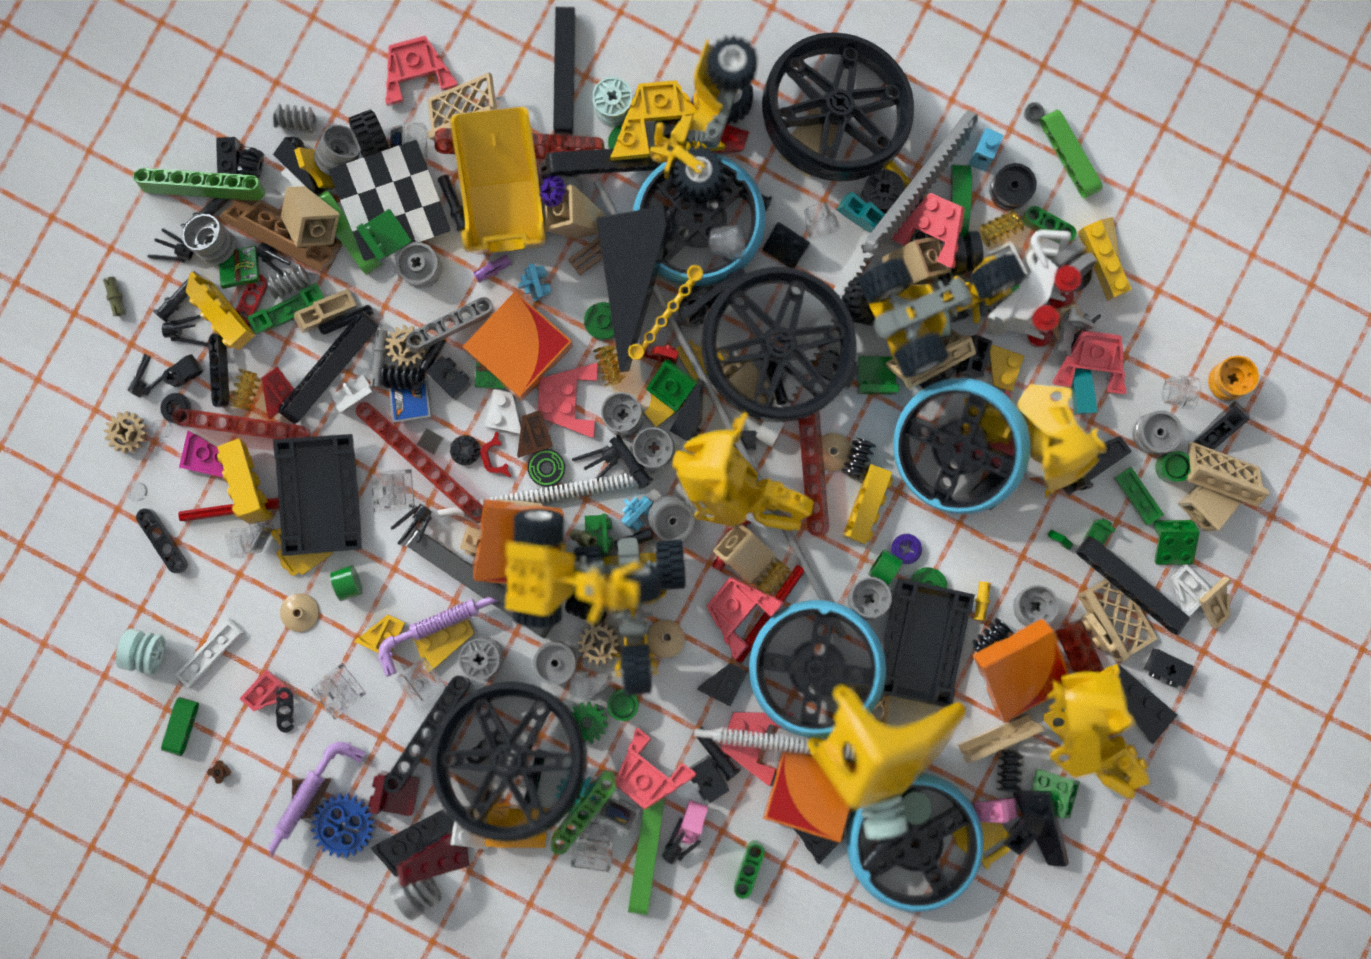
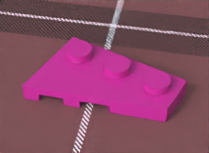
(200, 456)

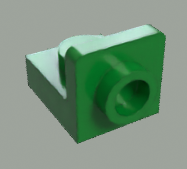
(1100, 530)

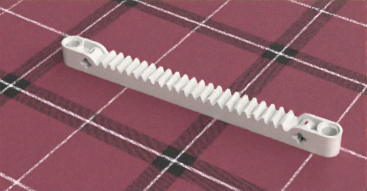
(770, 430)

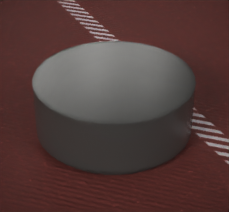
(1033, 112)

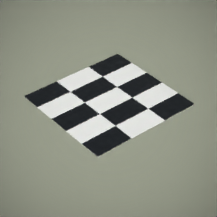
(392, 181)

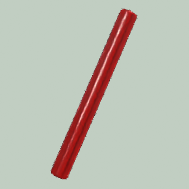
(217, 511)
(782, 594)

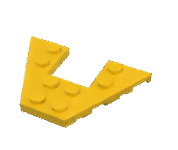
(652, 103)

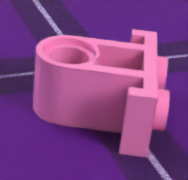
(996, 810)
(693, 822)

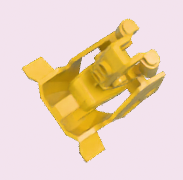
(1060, 447)
(731, 479)
(1092, 712)

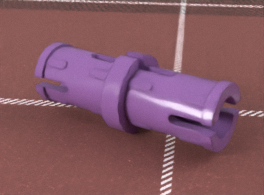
(492, 268)

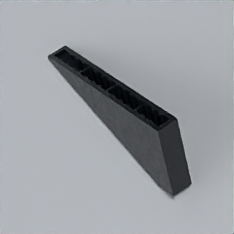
(631, 259)

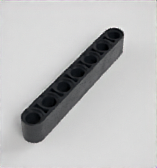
(564, 71)
(594, 162)
(328, 367)
(1132, 585)
(418, 739)

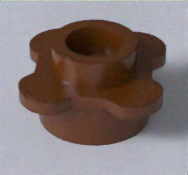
(225, 771)

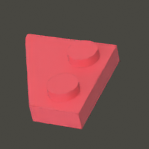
(263, 691)

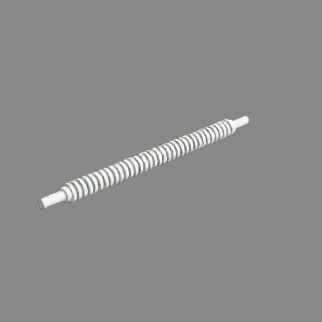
(552, 493)
(796, 744)

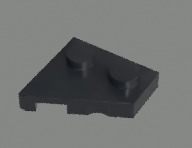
(724, 684)

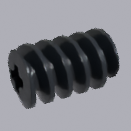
(402, 378)
(858, 458)
(583, 609)
(996, 634)
(1010, 771)

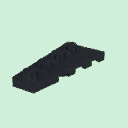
(1146, 708)

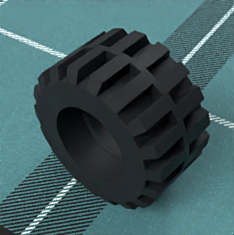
(368, 133)
(856, 303)

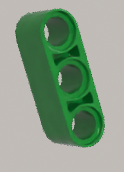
(1043, 216)
(180, 726)
(745, 878)

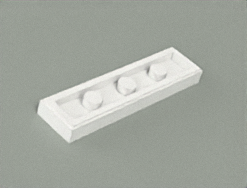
(209, 653)

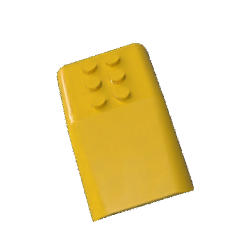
(498, 181)
(886, 756)

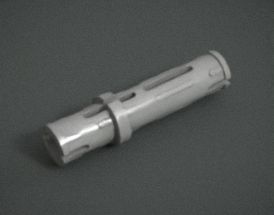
(378, 357)

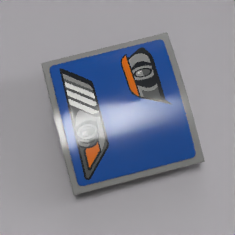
(410, 404)

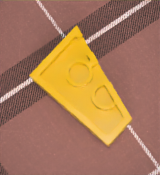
(444, 643)

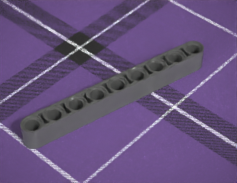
(462, 572)

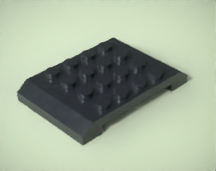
(318, 494)
(925, 641)

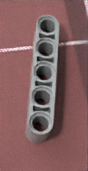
(444, 332)

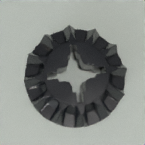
(167, 408)
(463, 459)

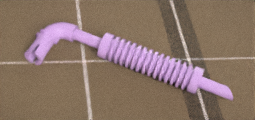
(428, 627)
(307, 790)

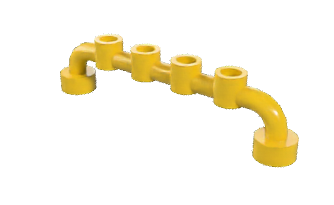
(694, 274)

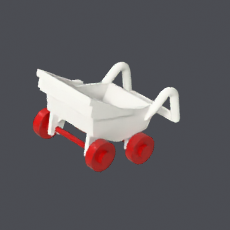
(1027, 307)

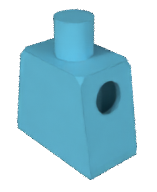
(987, 148)

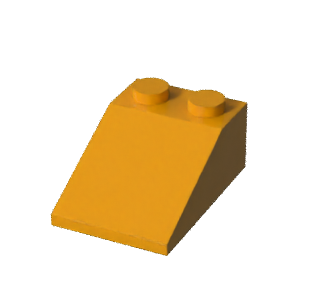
(512, 815)

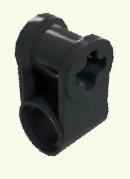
(184, 369)

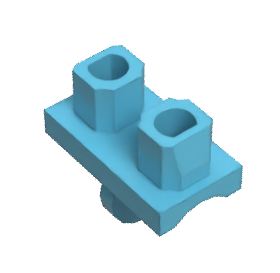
(531, 283)
(634, 510)

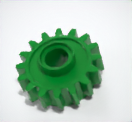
(596, 717)

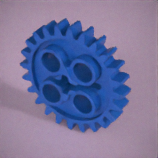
(337, 842)

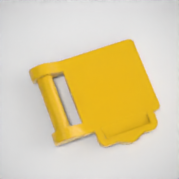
(298, 563)
(992, 834)

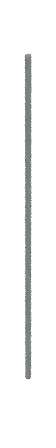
(725, 418)

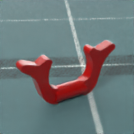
(486, 459)

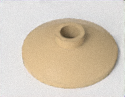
(841, 444)
(307, 607)
(663, 648)

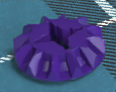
(556, 195)
(915, 546)

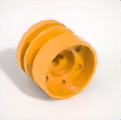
(1241, 372)

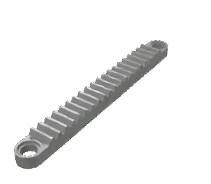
(921, 183)

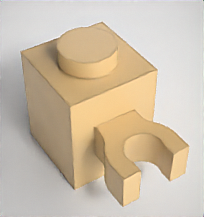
(470, 540)

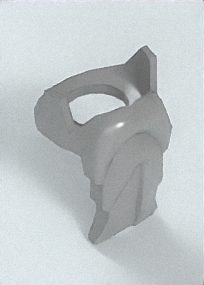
(1069, 326)

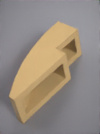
(324, 310)

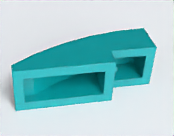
(859, 212)
(1083, 392)

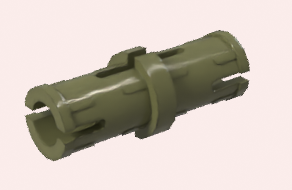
(114, 296)
(583, 538)

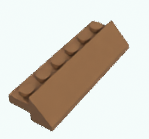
(266, 225)

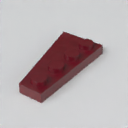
(433, 861)

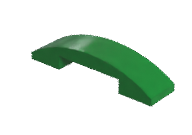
(962, 191)
(284, 311)

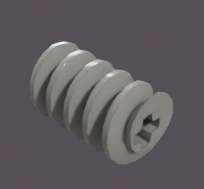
(294, 118)
(288, 281)

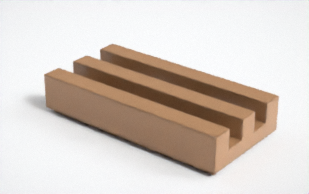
(588, 256)

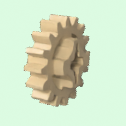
(403, 353)
(119, 427)
(594, 632)

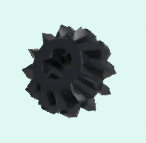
(251, 162)

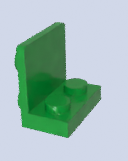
(384, 235)
(875, 377)
(599, 526)
(1176, 542)
(1063, 790)

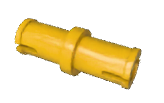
(982, 601)

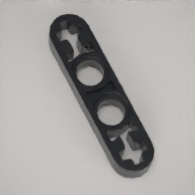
(218, 371)
(162, 540)

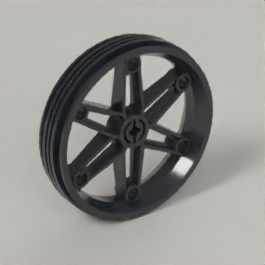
(838, 106)
(805, 282)
(499, 757)

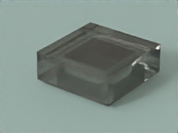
(430, 441)

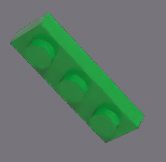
(1138, 496)

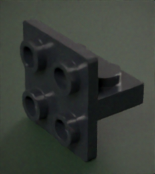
(786, 245)

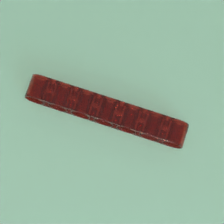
(232, 424)
(819, 477)

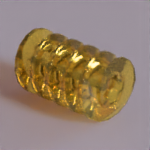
(1000, 226)
(609, 365)
(244, 391)
(773, 578)

